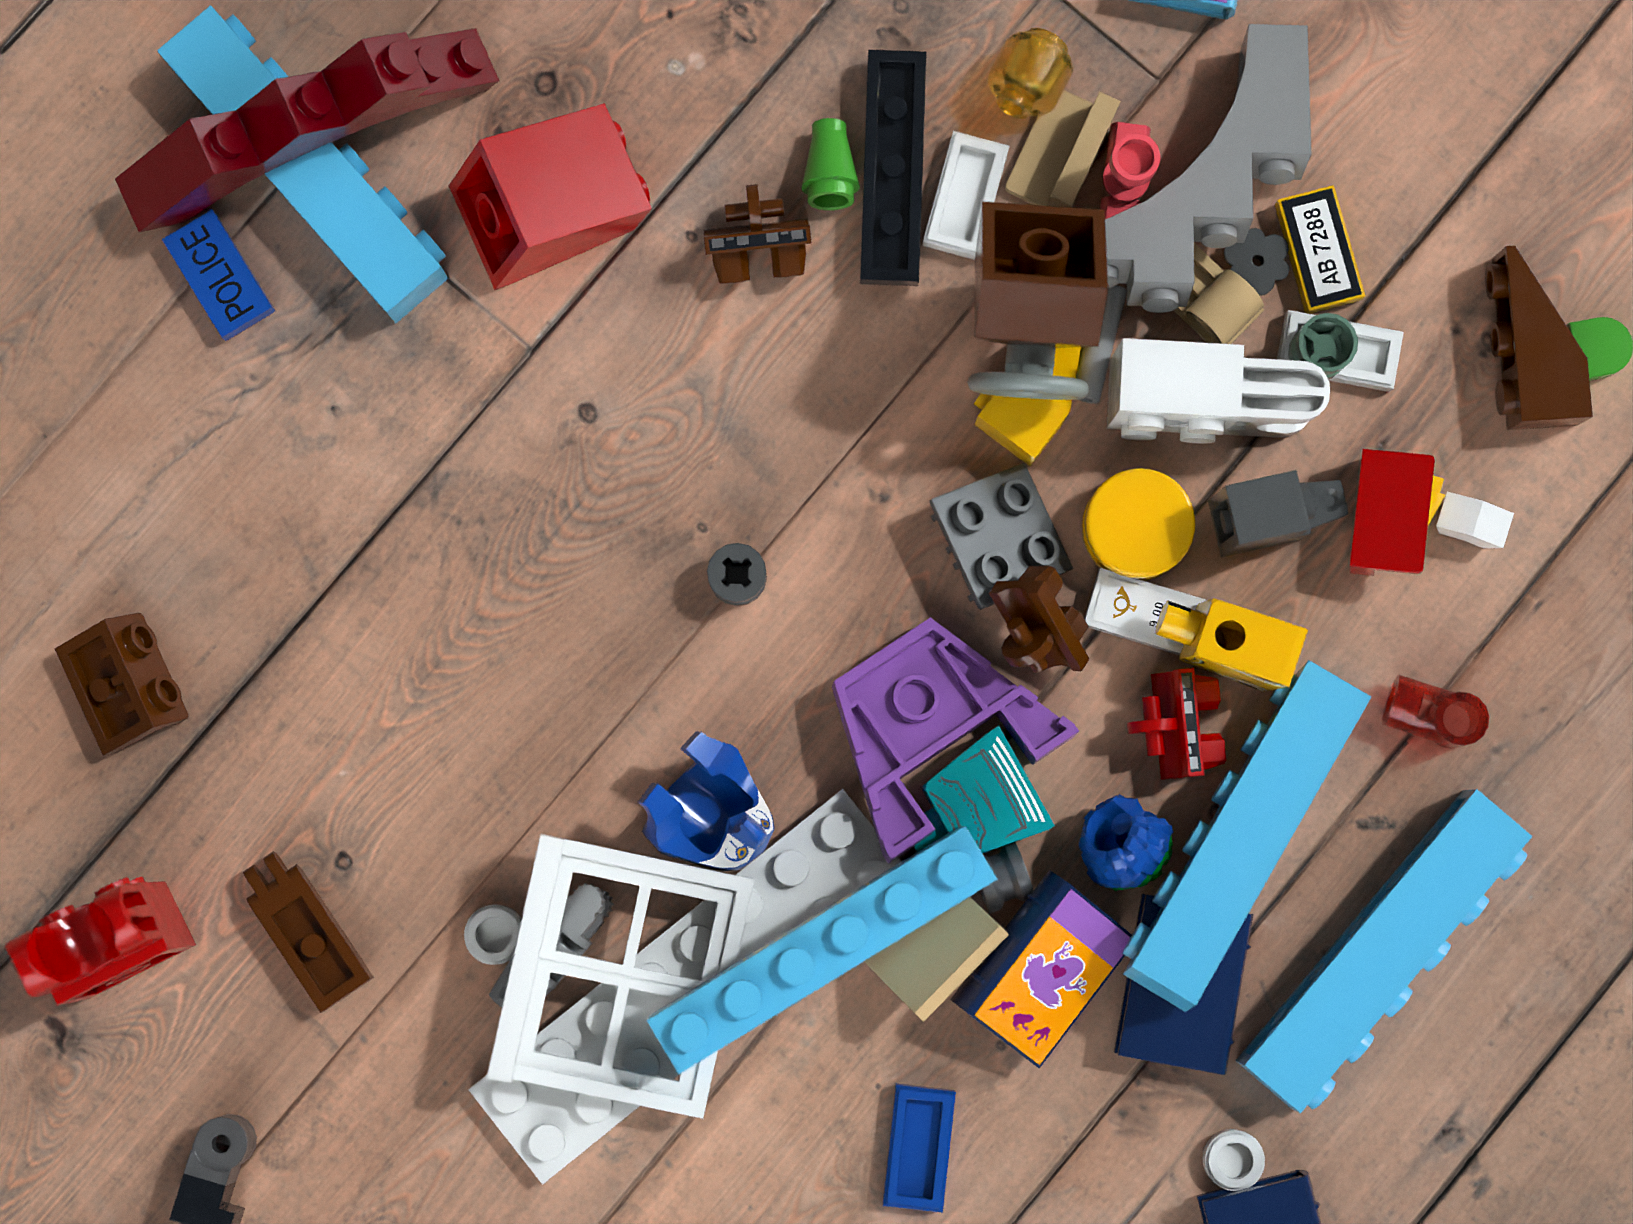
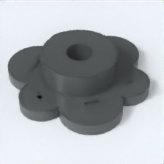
(1271, 253)

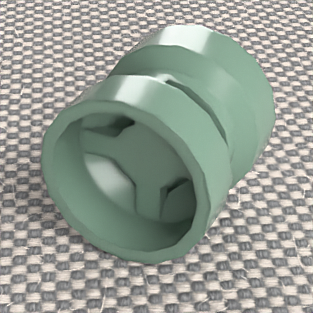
(1331, 338)

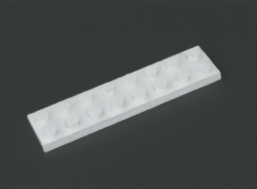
(793, 880)

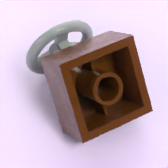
(1038, 291)

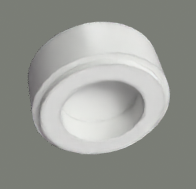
(492, 934)
(1233, 1159)

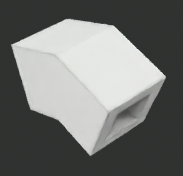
(1474, 521)

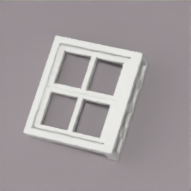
(537, 957)

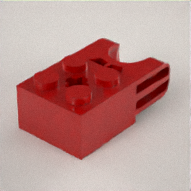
(101, 942)

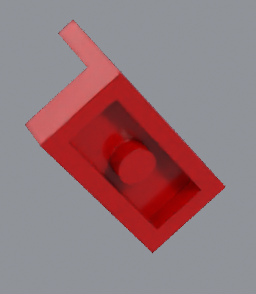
(1392, 512)

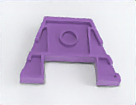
(917, 703)

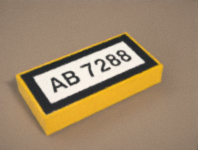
(1319, 249)

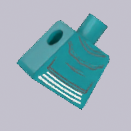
(987, 795)

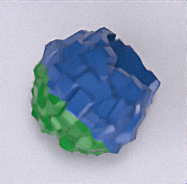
(1124, 844)

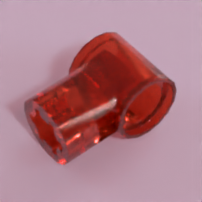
(1405, 703)

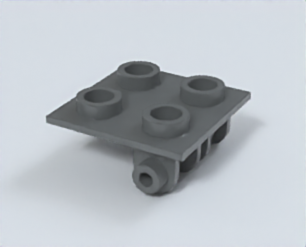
(998, 531)

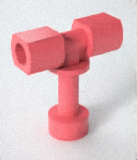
(1129, 166)

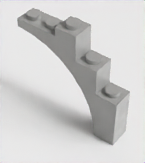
(1212, 201)

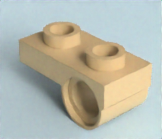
(1220, 302)

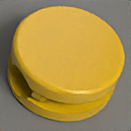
(1138, 524)

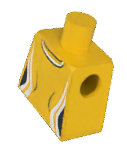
(1256, 648)

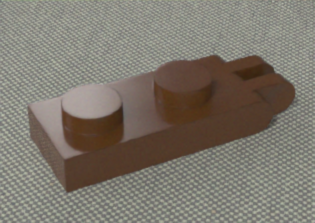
(306, 933)

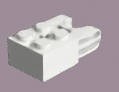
(1209, 391)

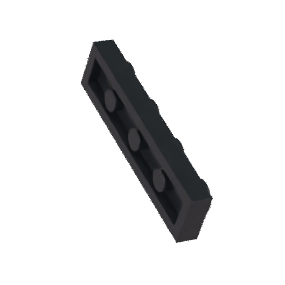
(893, 168)

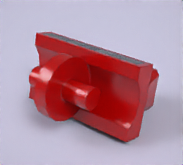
(1174, 726)

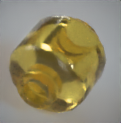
(1030, 73)

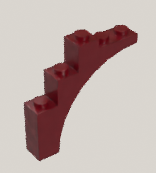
(297, 115)

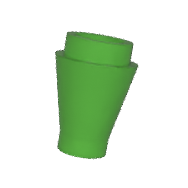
(830, 169)

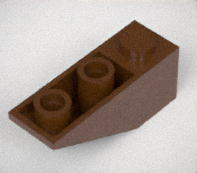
(1541, 362)

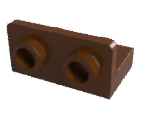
(121, 681)

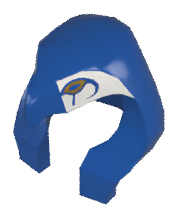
(710, 811)

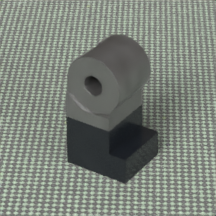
(213, 1171)

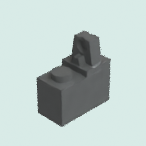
(1273, 511)

